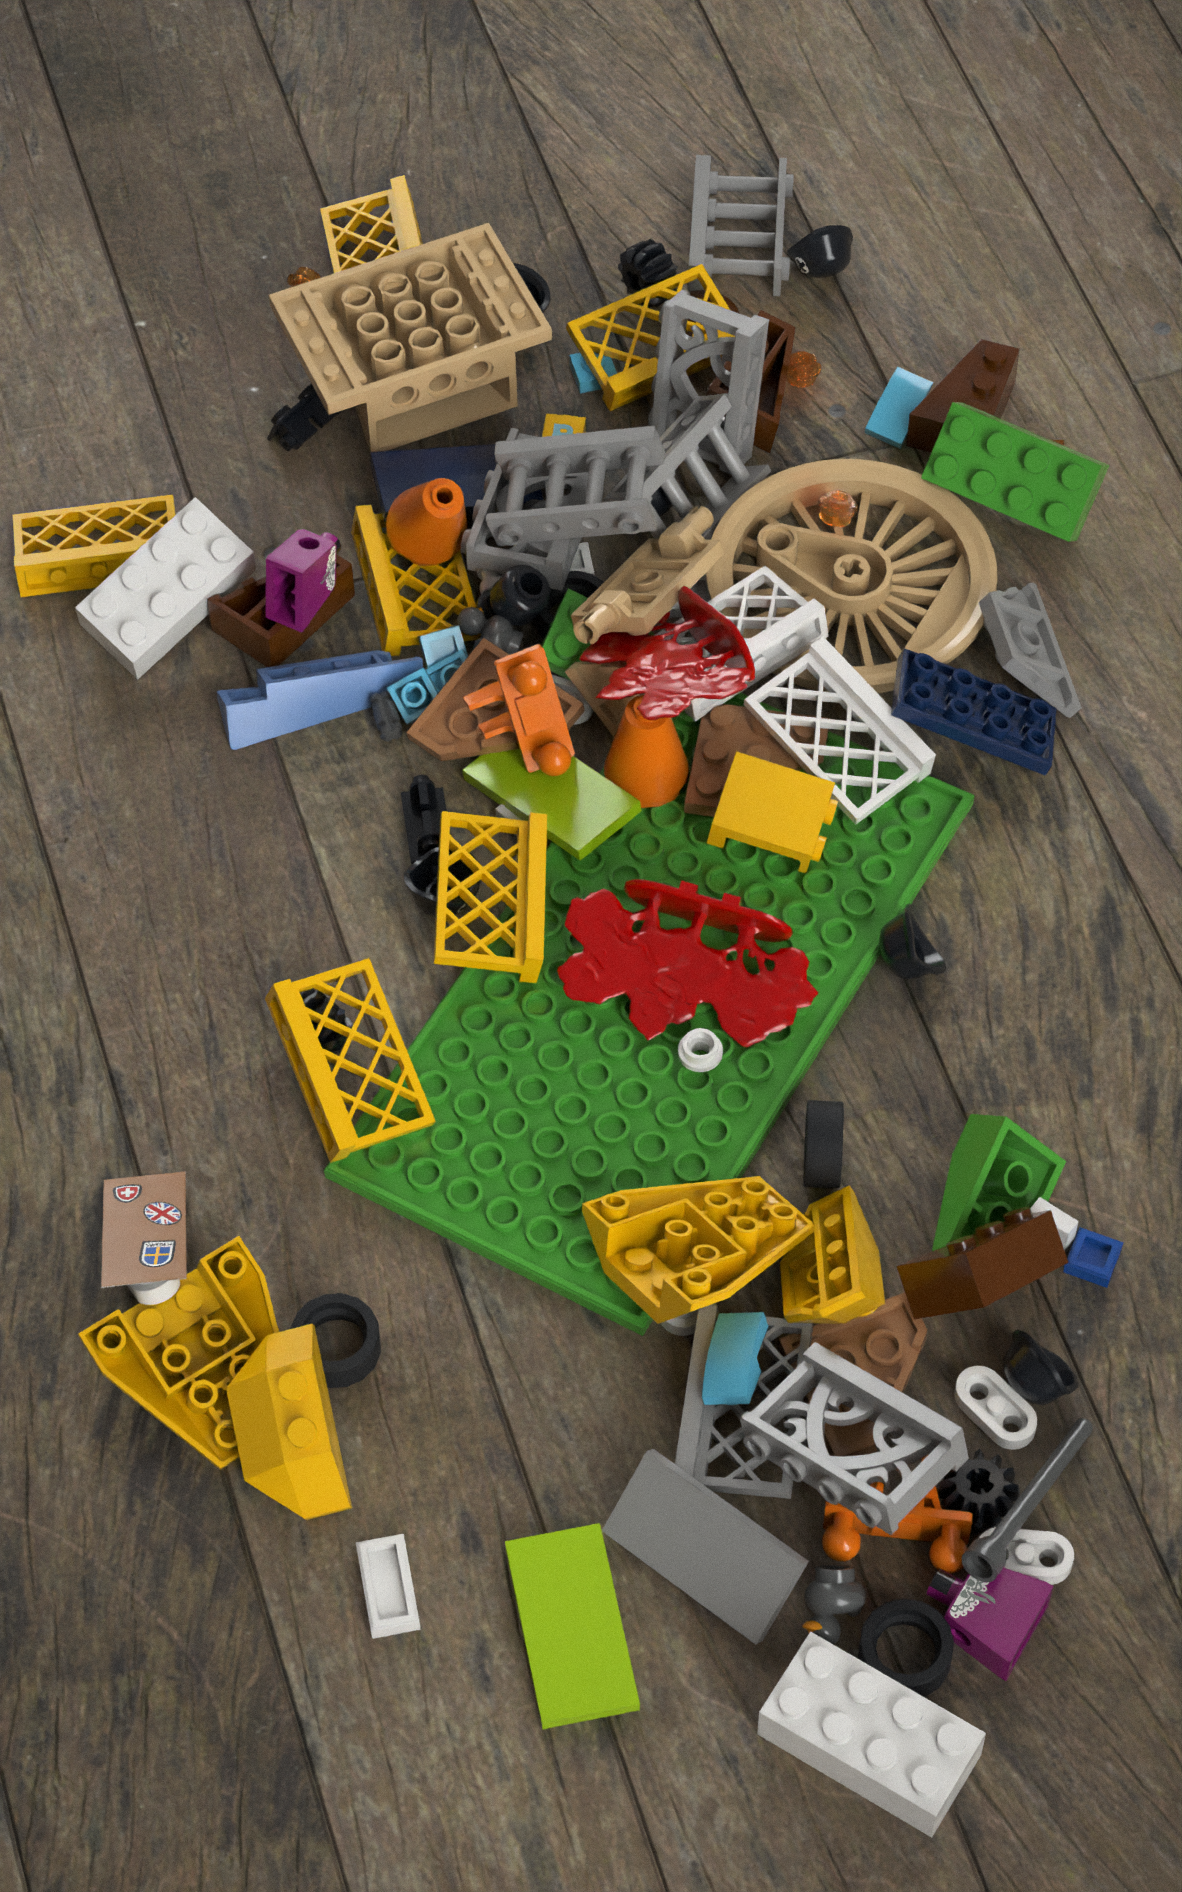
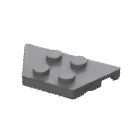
(1028, 645)

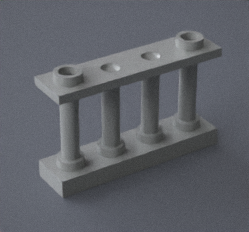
(707, 210)
(680, 445)
(568, 455)

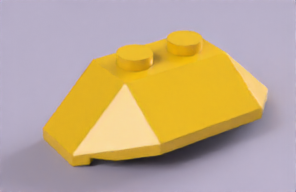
(834, 1269)
(288, 1425)

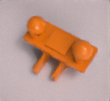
(532, 710)
(925, 1522)

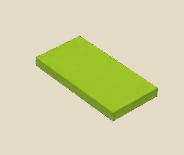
(579, 804)
(571, 1626)

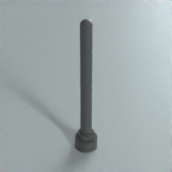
(987, 1555)

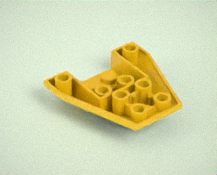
(691, 1240)
(190, 1348)

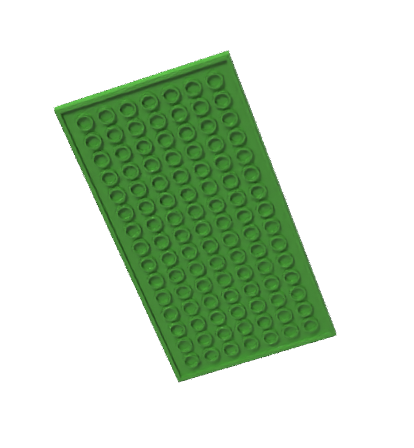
(570, 1102)

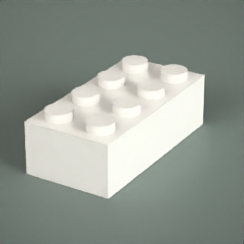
(165, 588)
(871, 1733)

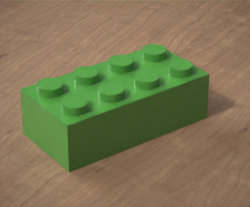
(1015, 471)

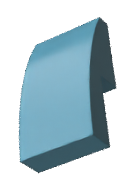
(899, 399)
(421, 687)
(732, 1358)

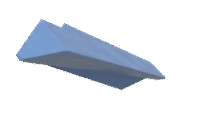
(308, 694)

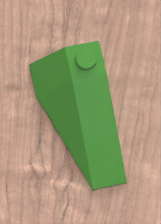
(993, 1173)

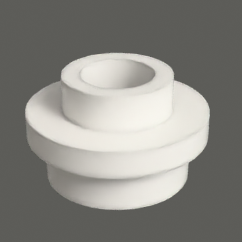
(700, 1040)

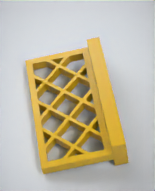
(400, 210)
(637, 380)
(86, 567)
(384, 590)
(528, 888)
(313, 1071)

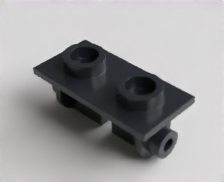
(294, 423)
(422, 815)

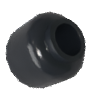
(520, 594)

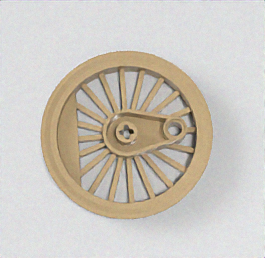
(856, 576)

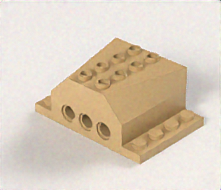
(416, 336)

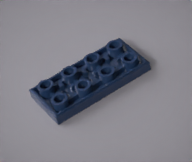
(405, 469)
(974, 711)

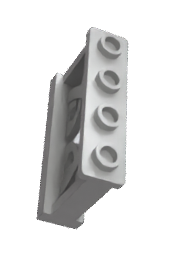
(745, 352)
(551, 557)
(849, 1478)

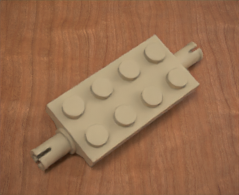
(649, 580)

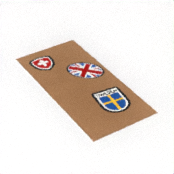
(144, 1229)

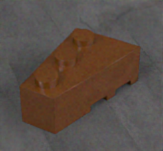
(774, 374)
(979, 380)
(984, 1265)

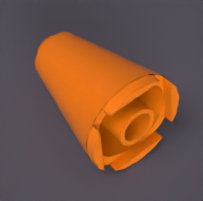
(428, 522)
(647, 758)

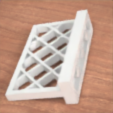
(778, 643)
(861, 703)

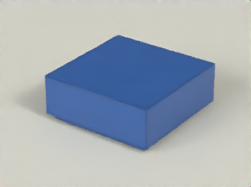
(1093, 1257)

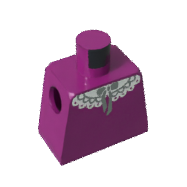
(300, 577)
(992, 1617)

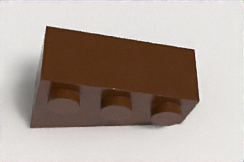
(243, 620)

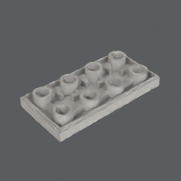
(705, 1546)

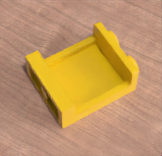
(774, 809)

